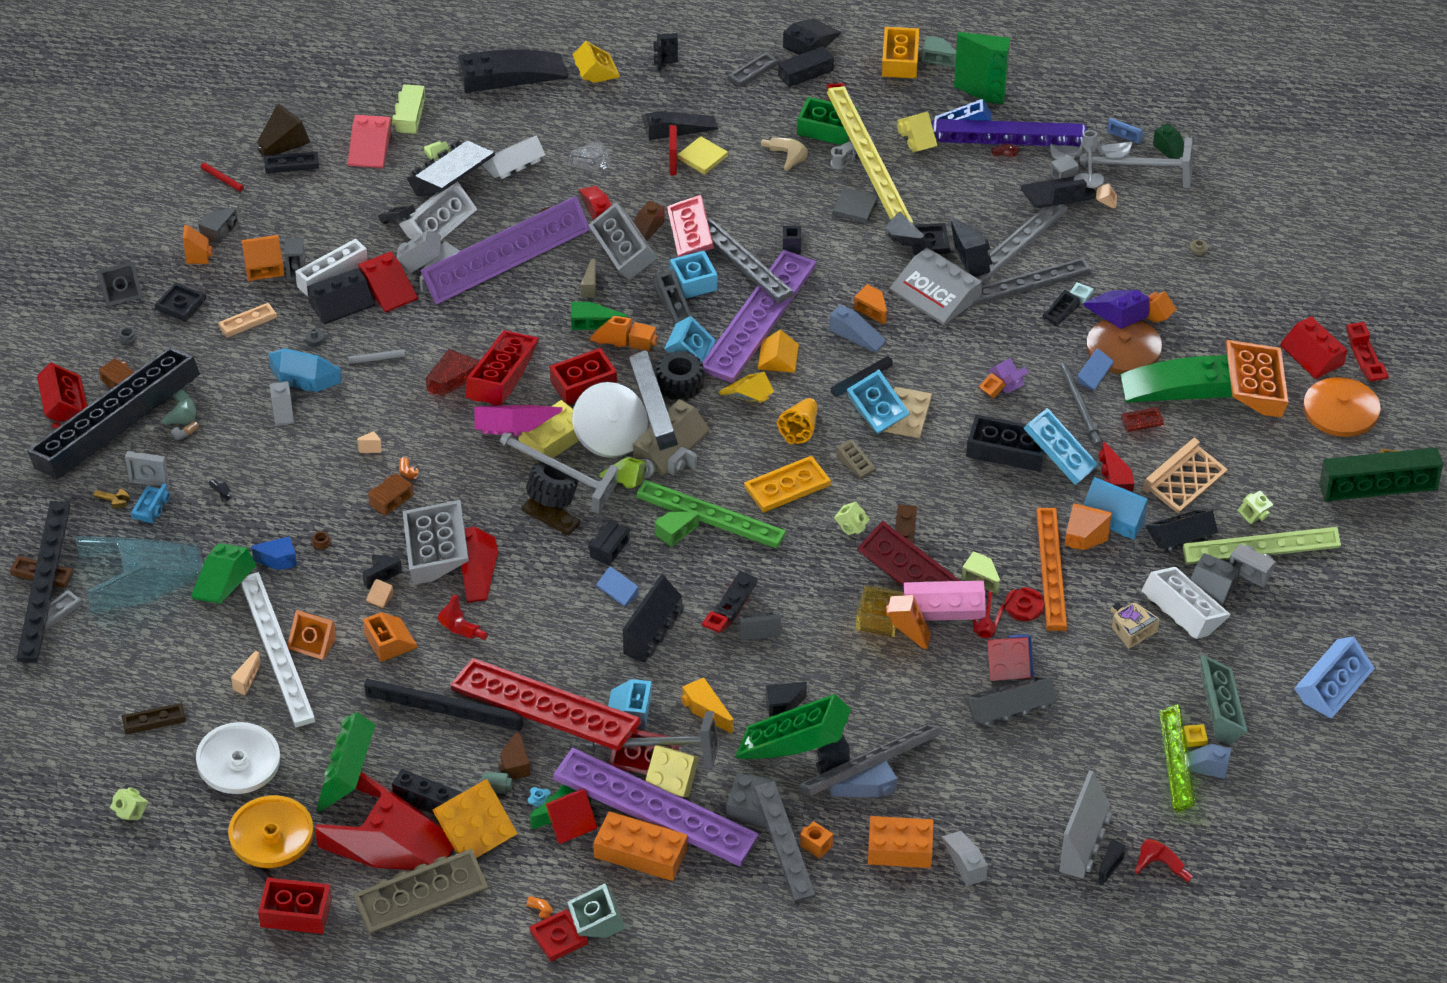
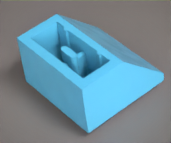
(633, 698)

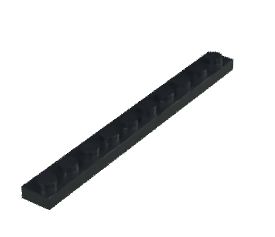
(43, 582)

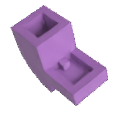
(1009, 375)

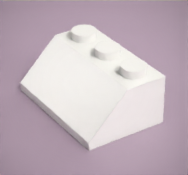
(515, 157)

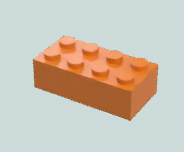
(640, 846)

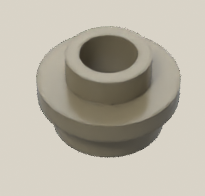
(1198, 247)

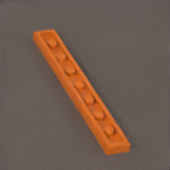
(1051, 569)

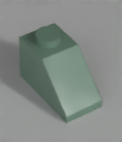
(938, 51)

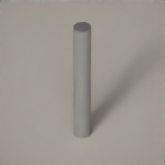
(376, 356)

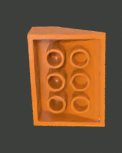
(1257, 377)

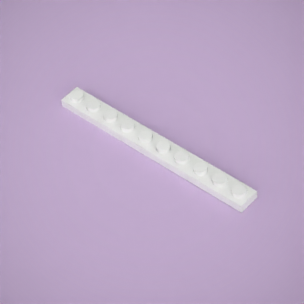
(277, 650)

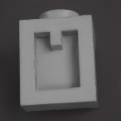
(680, 459)

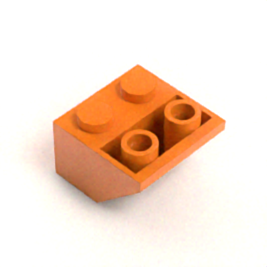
(262, 257)
(388, 636)

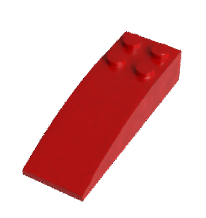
(500, 368)

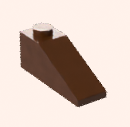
(649, 219)

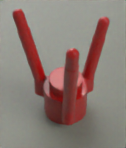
(985, 627)

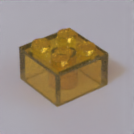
(871, 611)

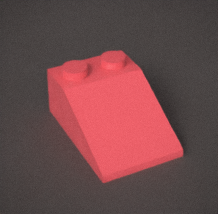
(369, 141)

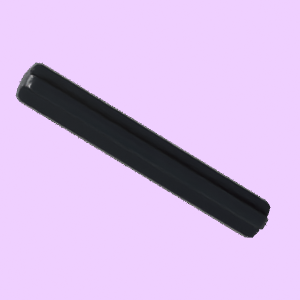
(842, 386)

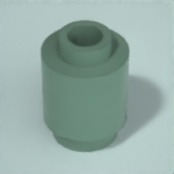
(499, 781)

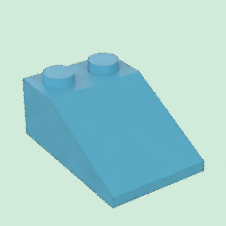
(877, 402)

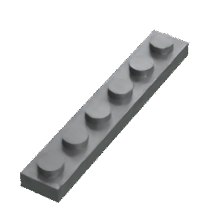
(784, 841)

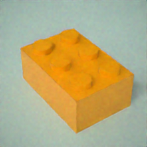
(900, 52)

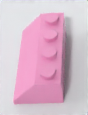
(949, 599)

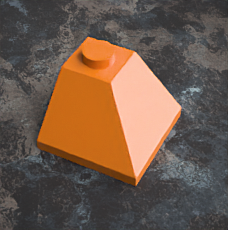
(1087, 527)

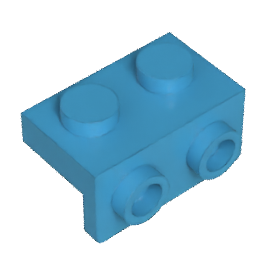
(151, 503)

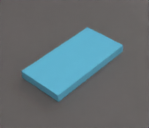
(1061, 446)

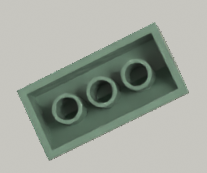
(1222, 700)

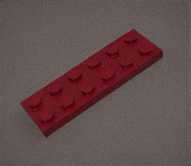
(901, 558)

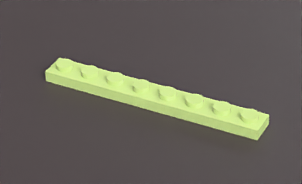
(1265, 544)

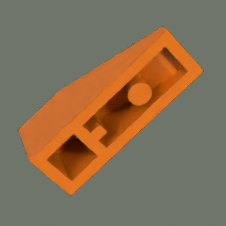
(909, 619)

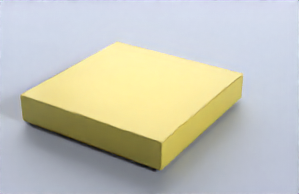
(702, 155)

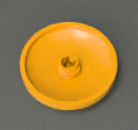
(271, 831)

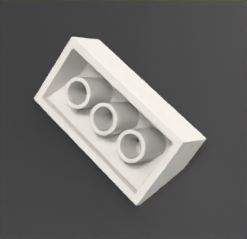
(440, 213)
(1184, 602)

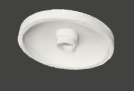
(609, 419)
(238, 758)

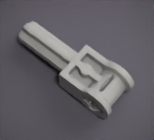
(843, 155)

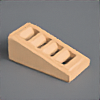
(245, 674)

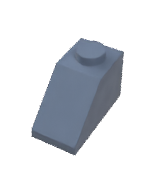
(1210, 760)

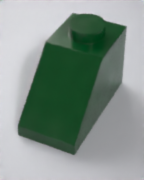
(1169, 141)

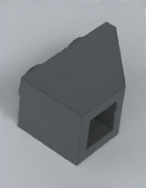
(218, 224)

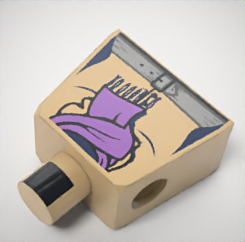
(1133, 623)

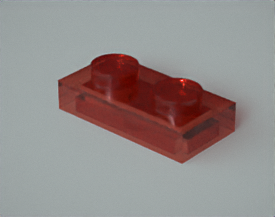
(1142, 419)

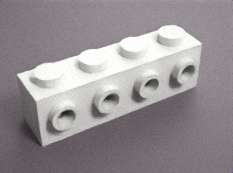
(332, 264)

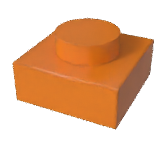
(992, 385)

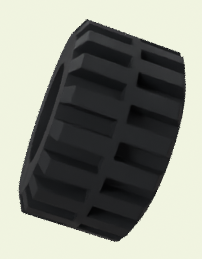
(680, 375)
(550, 486)

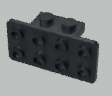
(1057, 192)

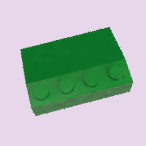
(982, 66)
(346, 759)

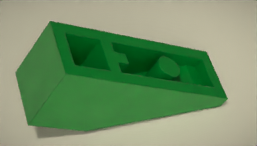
(590, 315)

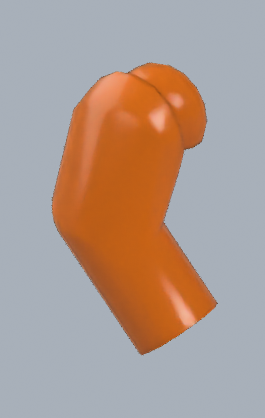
(405, 471)
(540, 904)

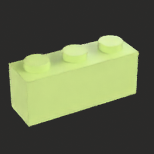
(409, 109)

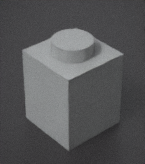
(1064, 167)

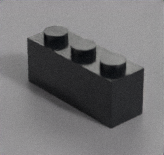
(806, 66)

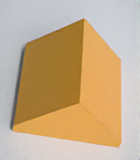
(778, 353)

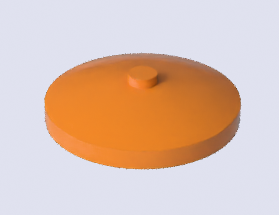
(1341, 407)

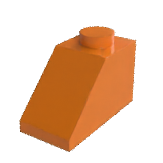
(196, 246)
(871, 303)

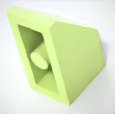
(981, 568)

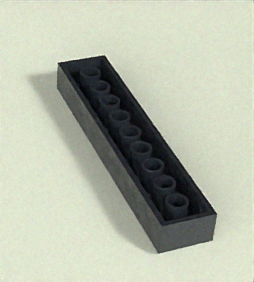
(113, 412)

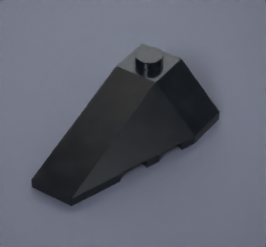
(658, 123)

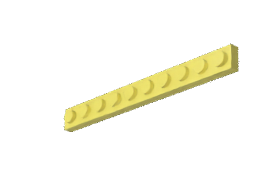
(867, 152)

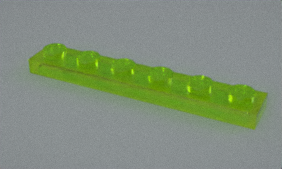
(1176, 758)

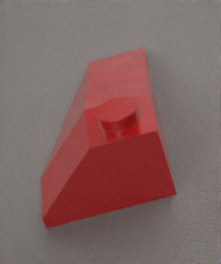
(479, 569)

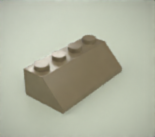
(688, 429)

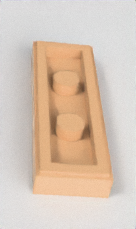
(247, 320)

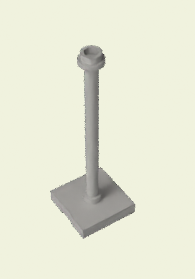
(1184, 162)
(602, 488)

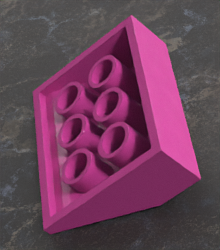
(512, 418)

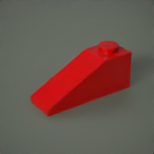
(595, 200)

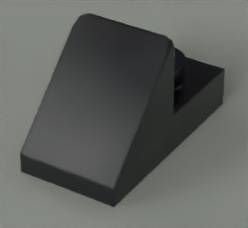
(383, 569)

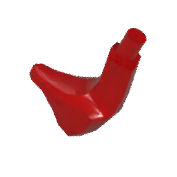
(453, 619)
(1155, 851)

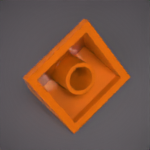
(311, 635)

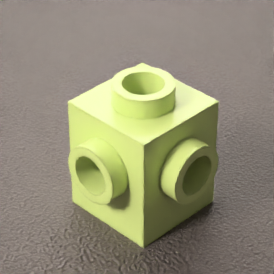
(1255, 507)
(852, 518)
(128, 804)

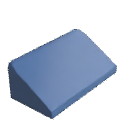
(1125, 131)
(1095, 370)
(618, 587)

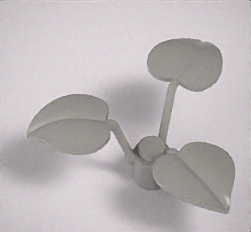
(1090, 143)

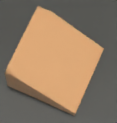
(1106, 195)
(369, 443)
(380, 593)

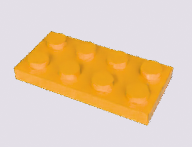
(787, 484)

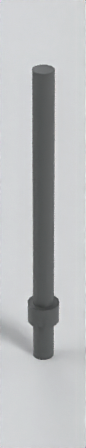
(1091, 428)

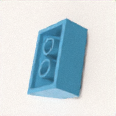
(1126, 507)

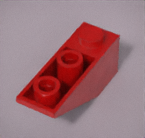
(1115, 469)

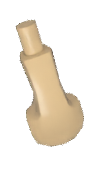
(796, 150)

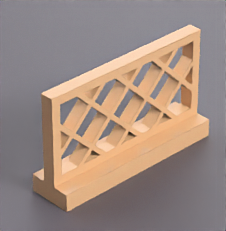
(1171, 468)

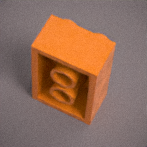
(900, 842)

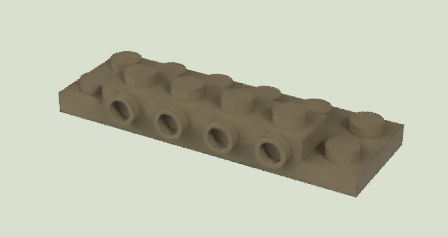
(420, 891)

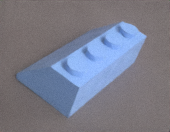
(1335, 677)

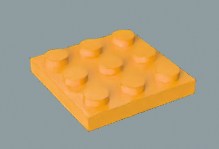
(475, 820)

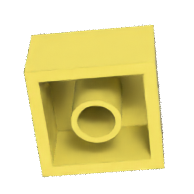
(672, 770)

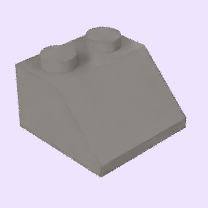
(419, 250)
(1252, 564)

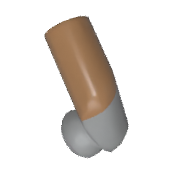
(186, 431)

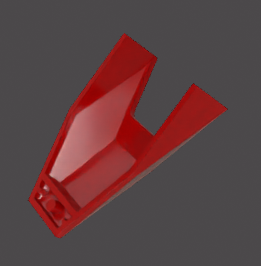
(392, 835)

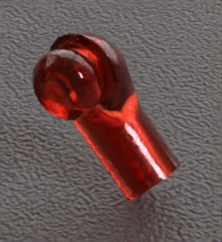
(1006, 149)

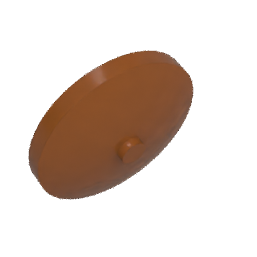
(1127, 347)

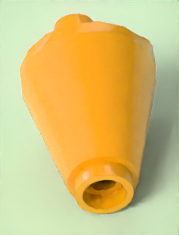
(798, 421)

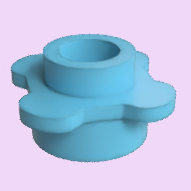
(538, 801)

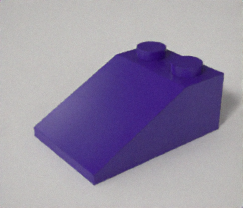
(1120, 306)

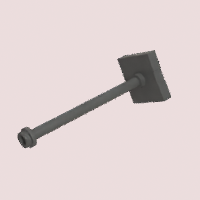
(707, 740)

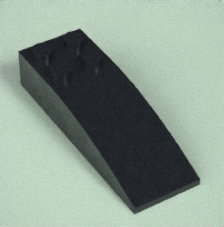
(509, 68)

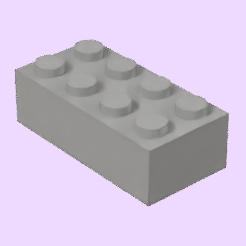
(622, 241)

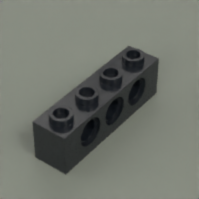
(422, 791)

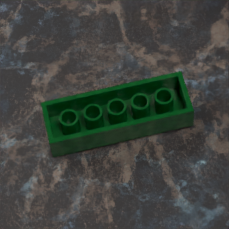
(1381, 474)

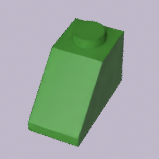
(675, 526)

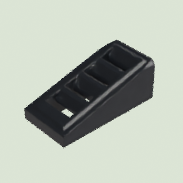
(1073, 301)
(1114, 856)

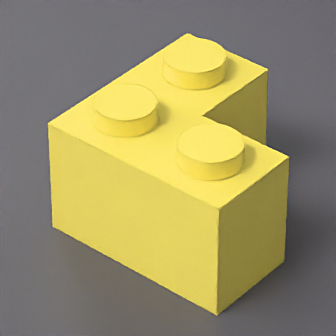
(918, 130)

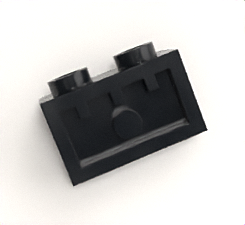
(666, 49)

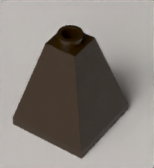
(282, 133)

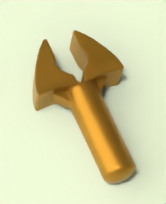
(115, 498)

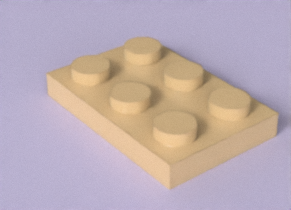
(917, 405)

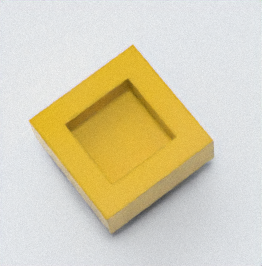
(1195, 735)

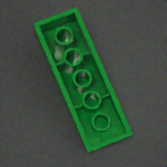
(1178, 380)
(796, 730)

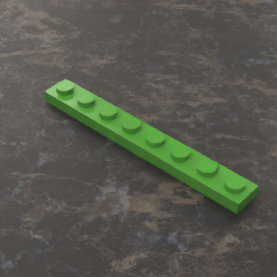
(712, 514)

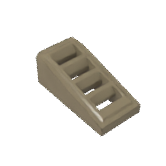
(588, 284)
(849, 449)

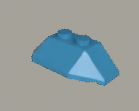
(304, 370)

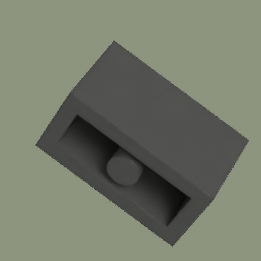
(294, 256)

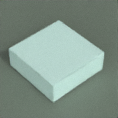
(1082, 292)

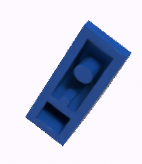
(974, 111)

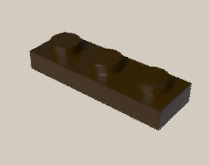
(551, 516)

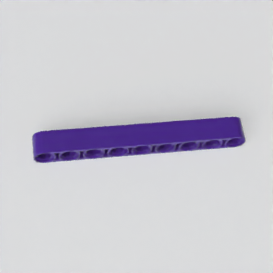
(1008, 132)

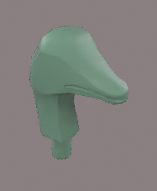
(184, 412)

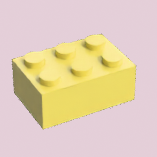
(554, 434)

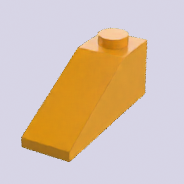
(701, 698)

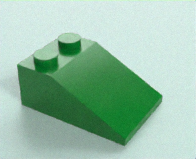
(222, 572)

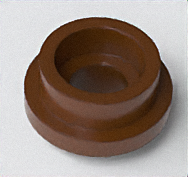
(321, 540)

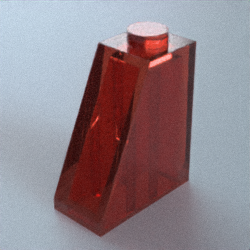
(450, 373)

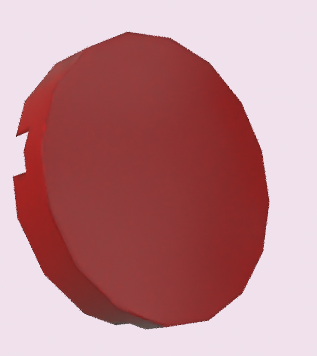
(1024, 604)

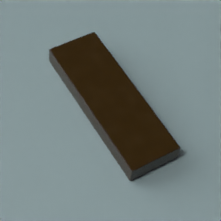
(153, 718)

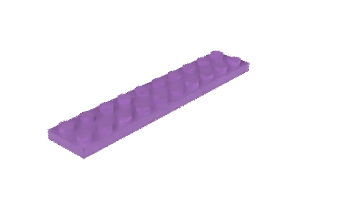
(505, 250)
(756, 320)
(655, 806)

